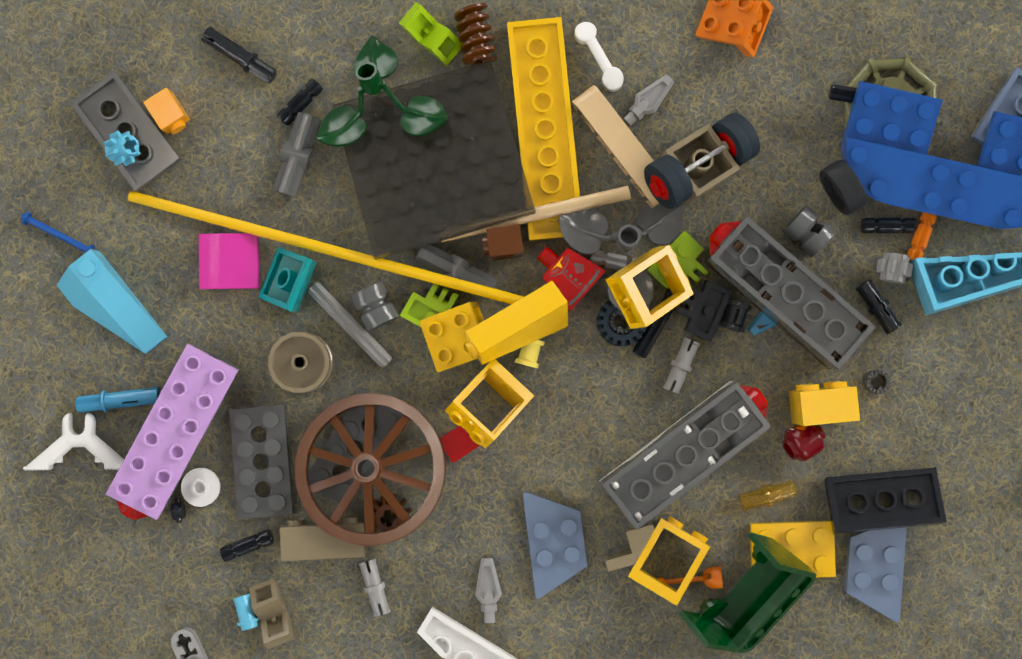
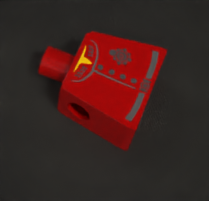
(570, 274)

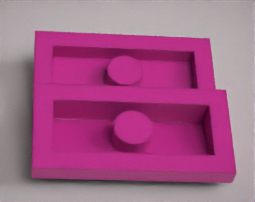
(229, 261)

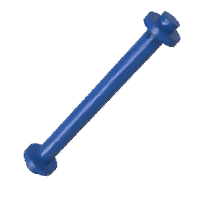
(26, 218)

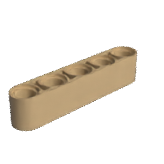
(615, 138)

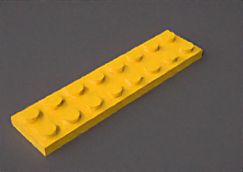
(543, 117)

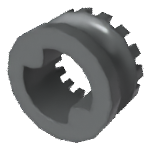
(874, 373)

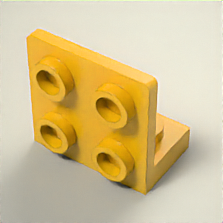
(447, 334)

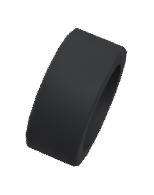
(843, 187)

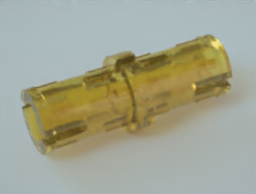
(768, 495)

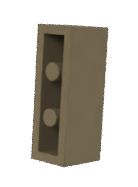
(311, 542)

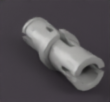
(681, 365)
(374, 587)

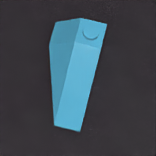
(103, 296)

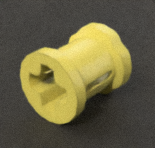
(529, 354)

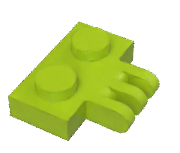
(686, 251)
(421, 308)

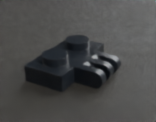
(704, 309)

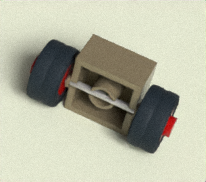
(702, 161)

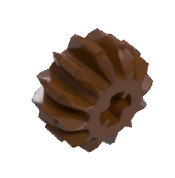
(381, 511)

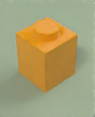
(167, 111)

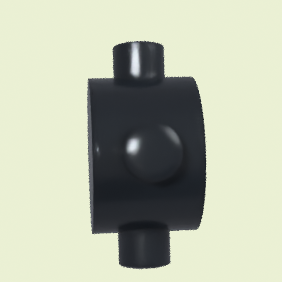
(178, 511)

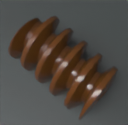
(473, 34)

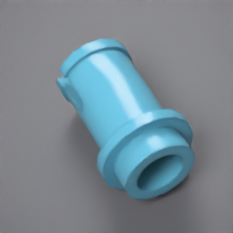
(245, 613)

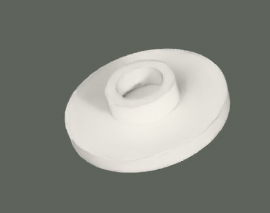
(200, 487)

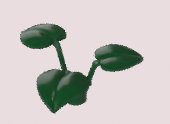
(374, 63)

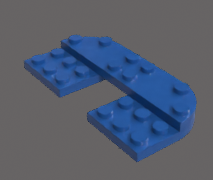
(888, 152)

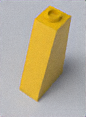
(519, 324)

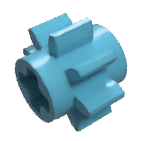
(121, 148)

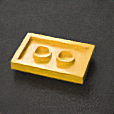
(807, 540)

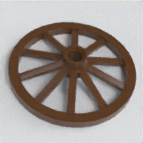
(306, 449)

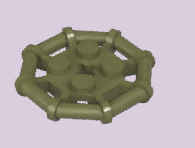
(904, 66)

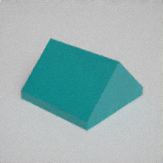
(287, 280)

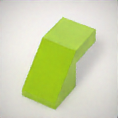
(430, 34)

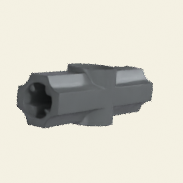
(296, 155)
(453, 266)

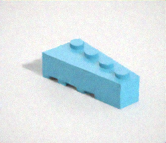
(961, 280)

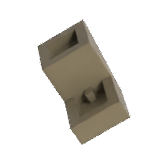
(637, 541)
(272, 612)

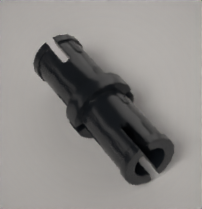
(878, 306)

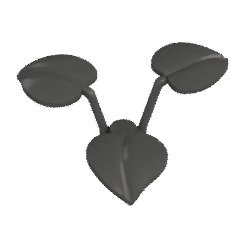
(587, 228)

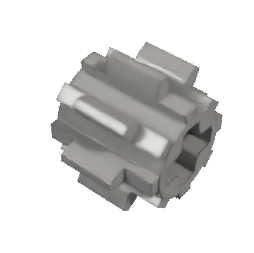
(894, 268)

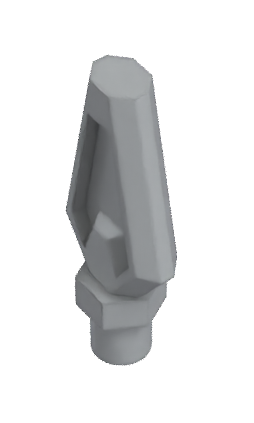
(648, 100)
(488, 589)

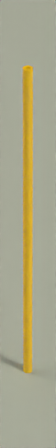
(323, 248)

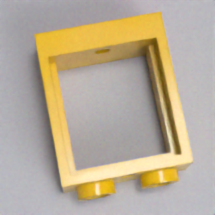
(629, 297)
(502, 383)
(653, 583)

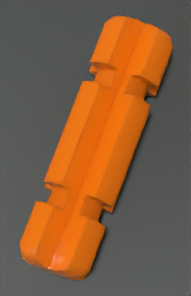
(921, 235)

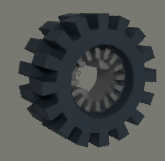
(615, 335)

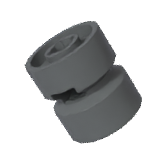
(808, 231)
(374, 305)

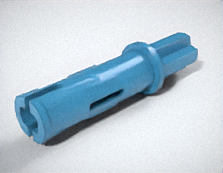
(107, 401)

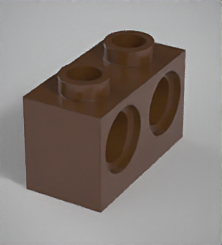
(503, 242)

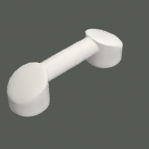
(612, 76)

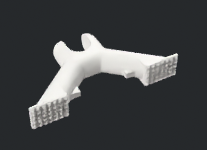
(71, 439)

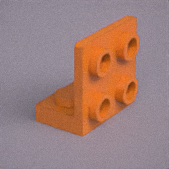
(735, 23)

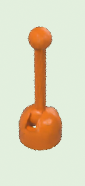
(711, 578)

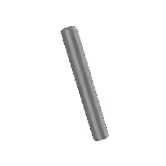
(349, 324)

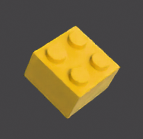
(824, 405)

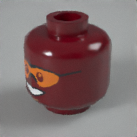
(803, 442)

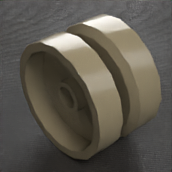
(284, 364)

